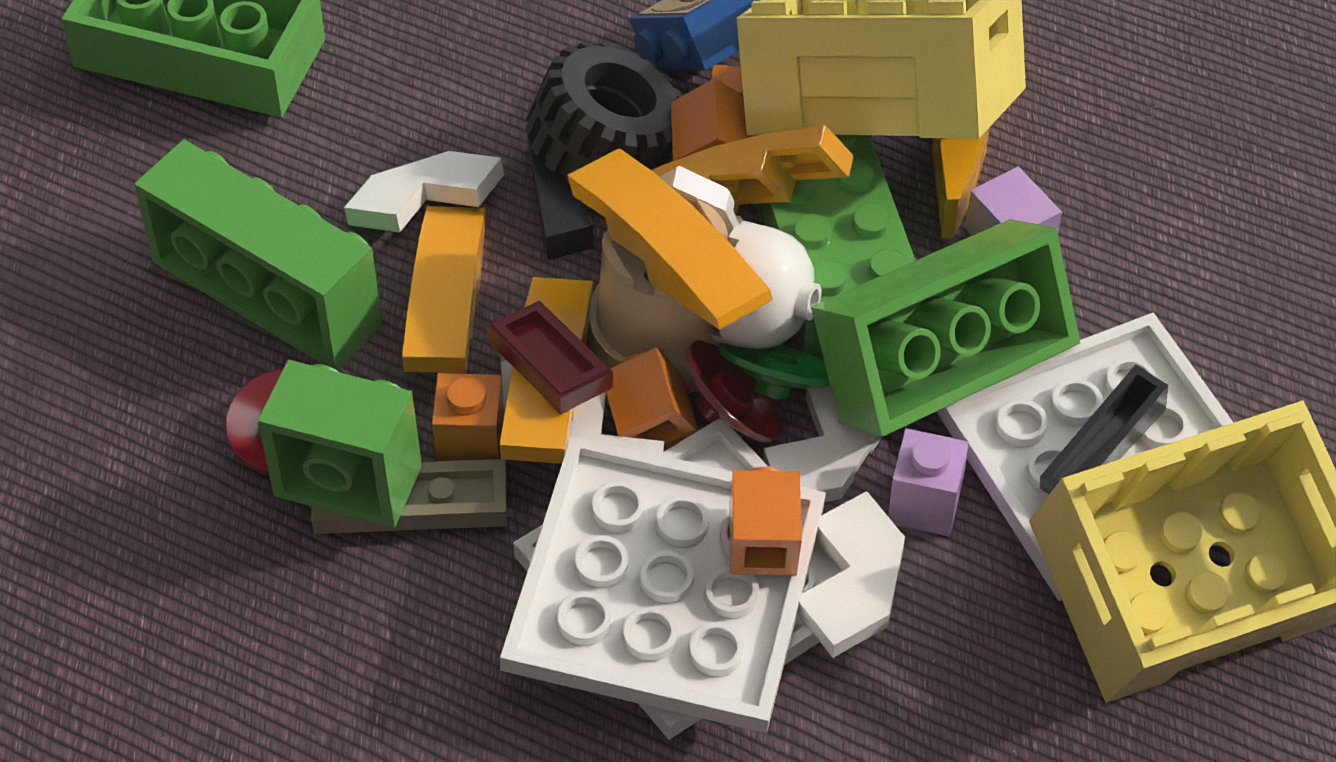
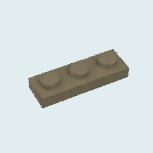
(442, 498)

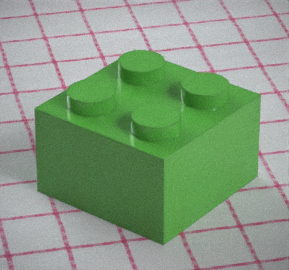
(341, 442)

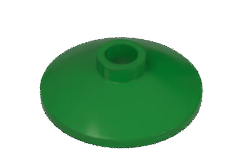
(777, 369)

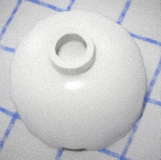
(789, 275)

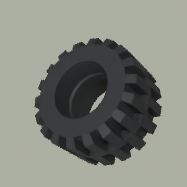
(600, 103)

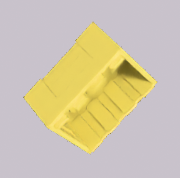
(881, 65)
(1247, 486)

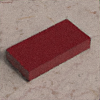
(550, 357)

